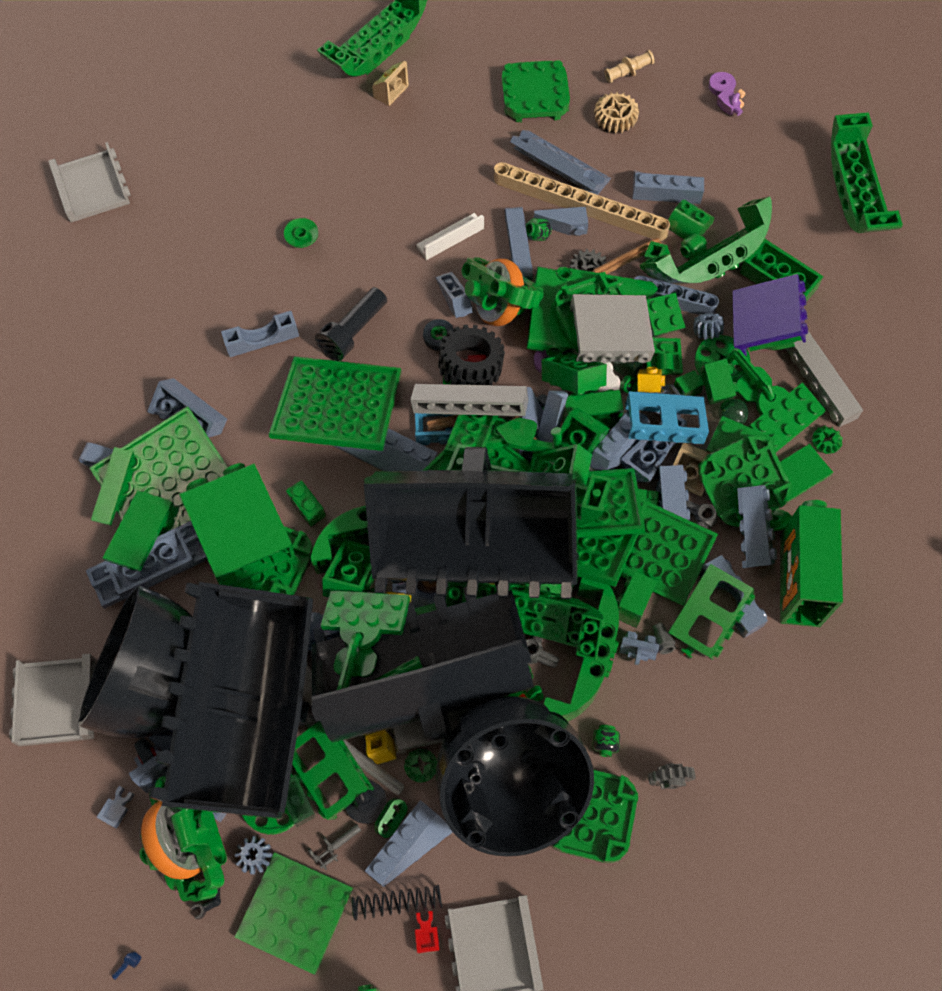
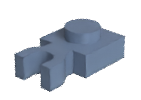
(114, 810)

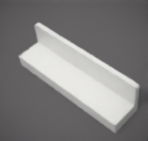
(451, 236)

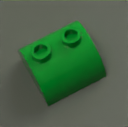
(689, 219)

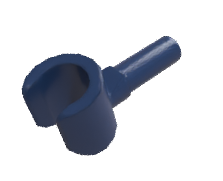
(130, 959)

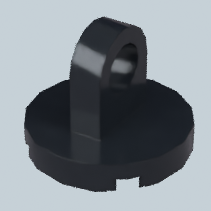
(368, 805)

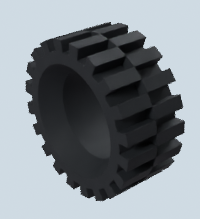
(465, 372)

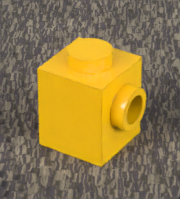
(650, 380)
(380, 747)

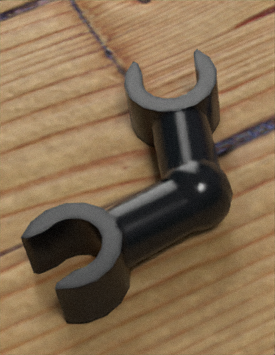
(214, 902)

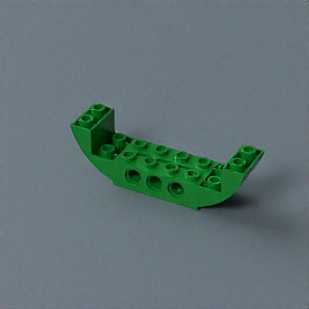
(376, 39)
(547, 616)

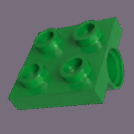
(667, 356)

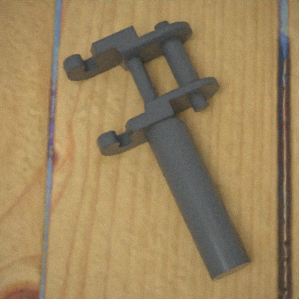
(334, 846)

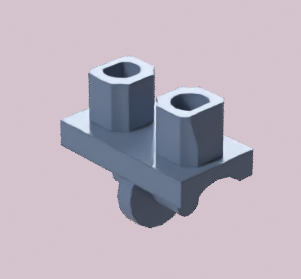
(639, 649)

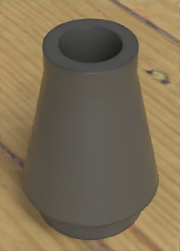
(663, 638)

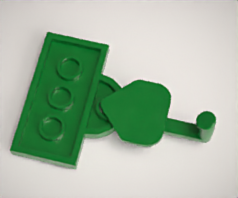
(781, 412)
(496, 432)
(358, 617)

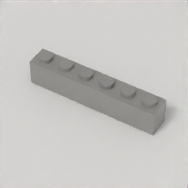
(825, 381)
(469, 399)

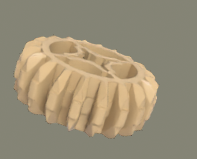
(616, 112)

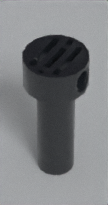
(337, 338)

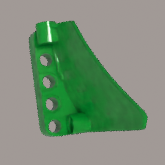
(544, 327)

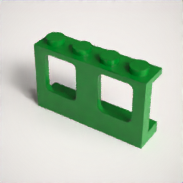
(700, 604)
(338, 760)

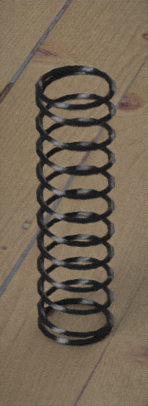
(381, 906)

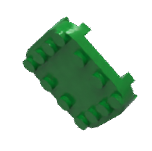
(535, 89)
(599, 285)
(742, 465)
(288, 575)
(607, 823)

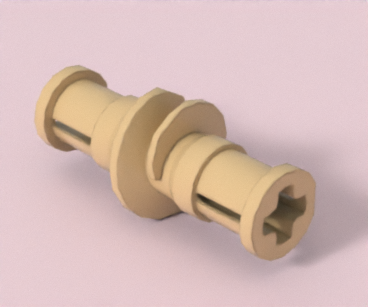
(629, 66)

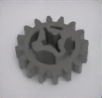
(587, 261)
(671, 776)

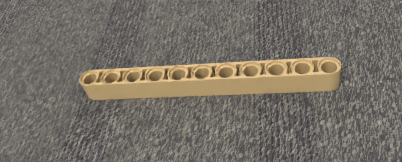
(570, 197)

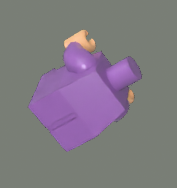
(730, 102)

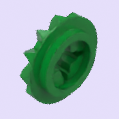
(827, 447)
(429, 769)

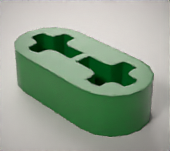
(390, 817)

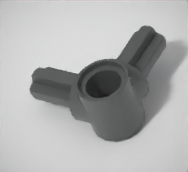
(699, 511)
(539, 655)

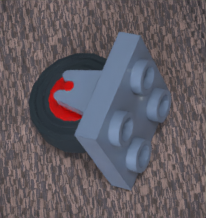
(148, 769)

